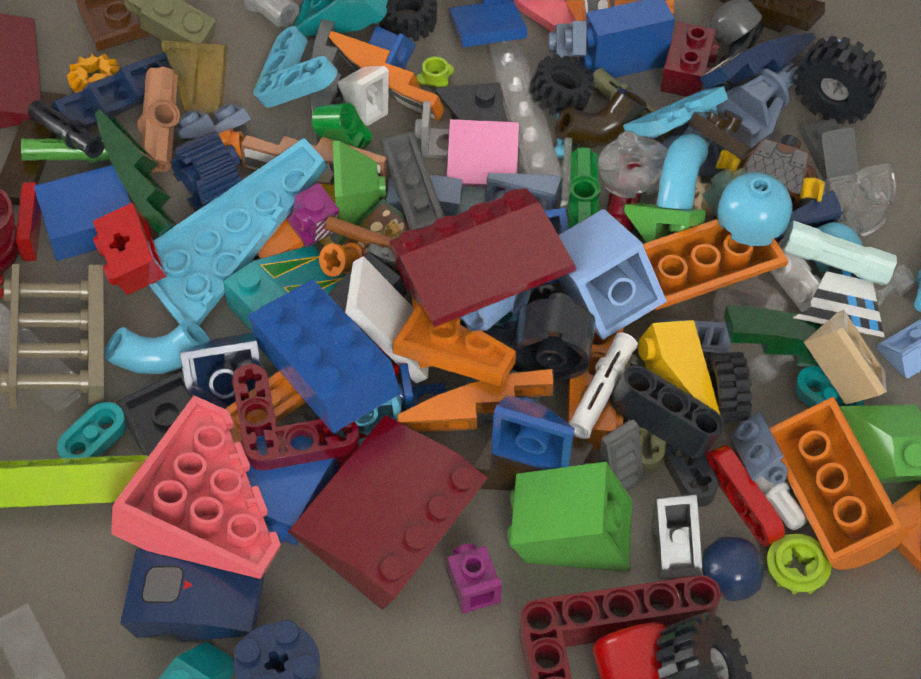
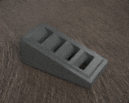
(623, 454)

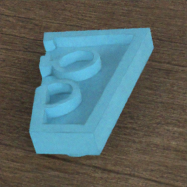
(677, 113)

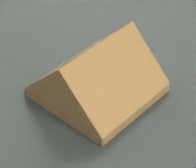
(847, 359)

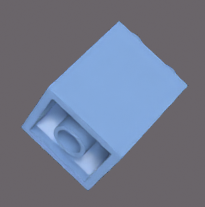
(611, 273)

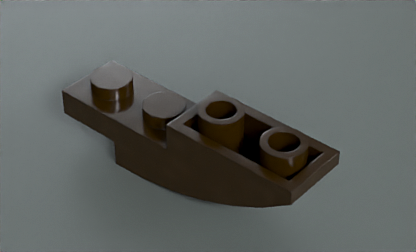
(795, 13)

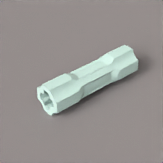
(836, 252)

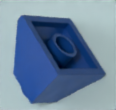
(531, 434)

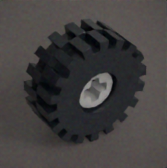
(843, 63)
(700, 650)

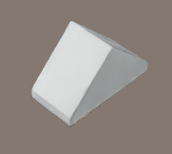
(367, 92)

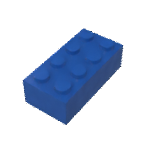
(324, 355)

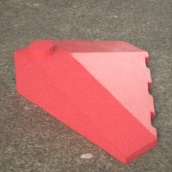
(197, 499)

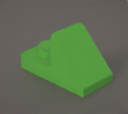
(658, 222)

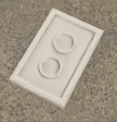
(380, 312)

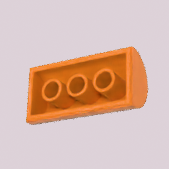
(837, 487)

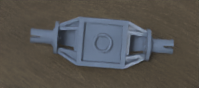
(750, 102)

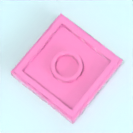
(481, 149)

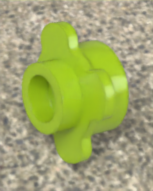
(435, 72)

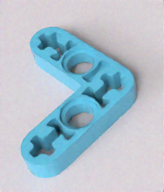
(285, 77)

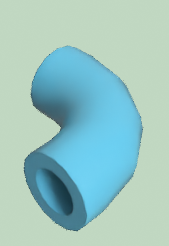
(681, 172)
(153, 354)

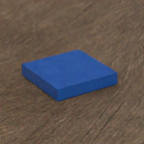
(487, 23)

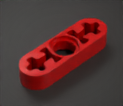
(746, 496)

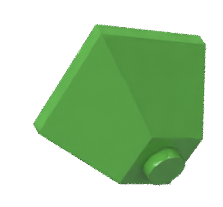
(355, 183)
(889, 439)

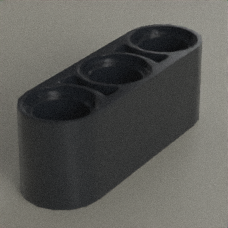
(667, 411)

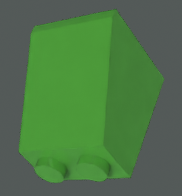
(572, 518)

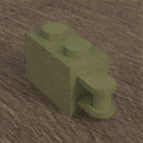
(173, 20)

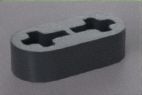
(684, 475)

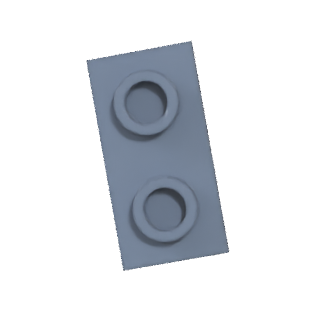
(759, 450)

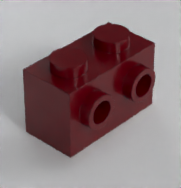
(688, 59)

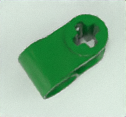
(341, 124)

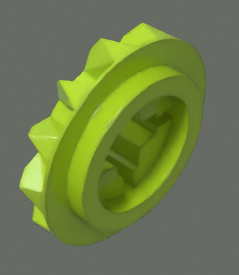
(804, 550)

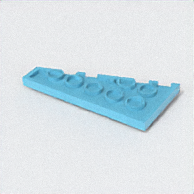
(230, 232)

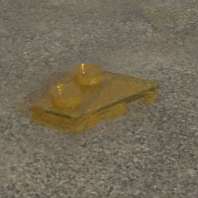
(199, 73)

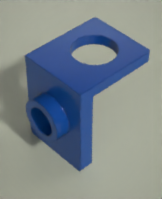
(398, 45)
(411, 395)

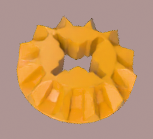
(78, 73)

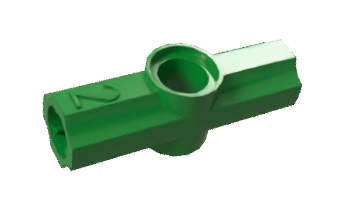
(584, 186)

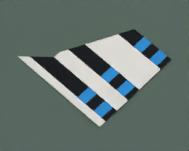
(848, 292)

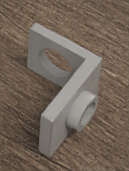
(430, 136)

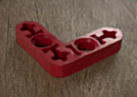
(279, 438)

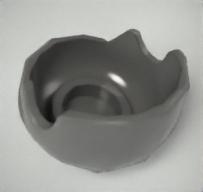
(734, 20)

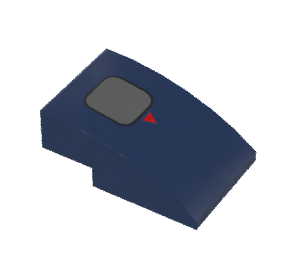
(188, 600)

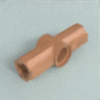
(159, 103)

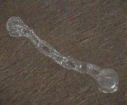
(766, 368)

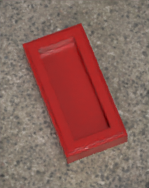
(28, 223)

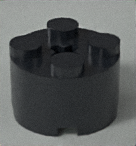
(554, 337)

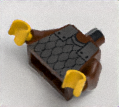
(782, 161)

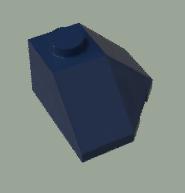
(211, 367)

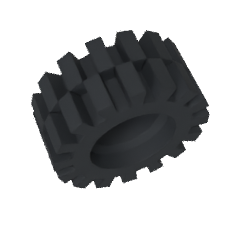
(410, 24)
(566, 73)
(731, 385)

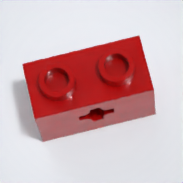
(128, 249)

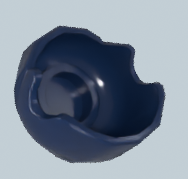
(734, 566)

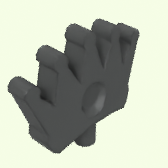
(383, 254)

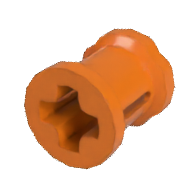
(339, 259)

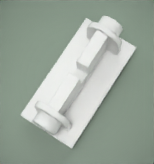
(797, 280)

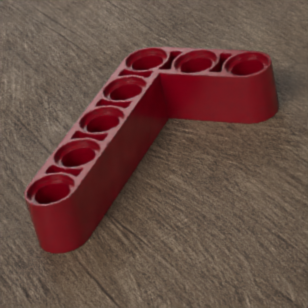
(597, 608)

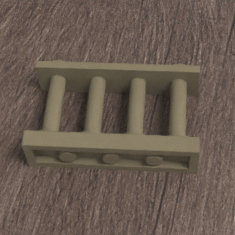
(88, 350)

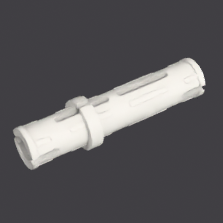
(619, 351)

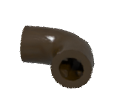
(600, 127)

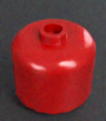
(629, 652)

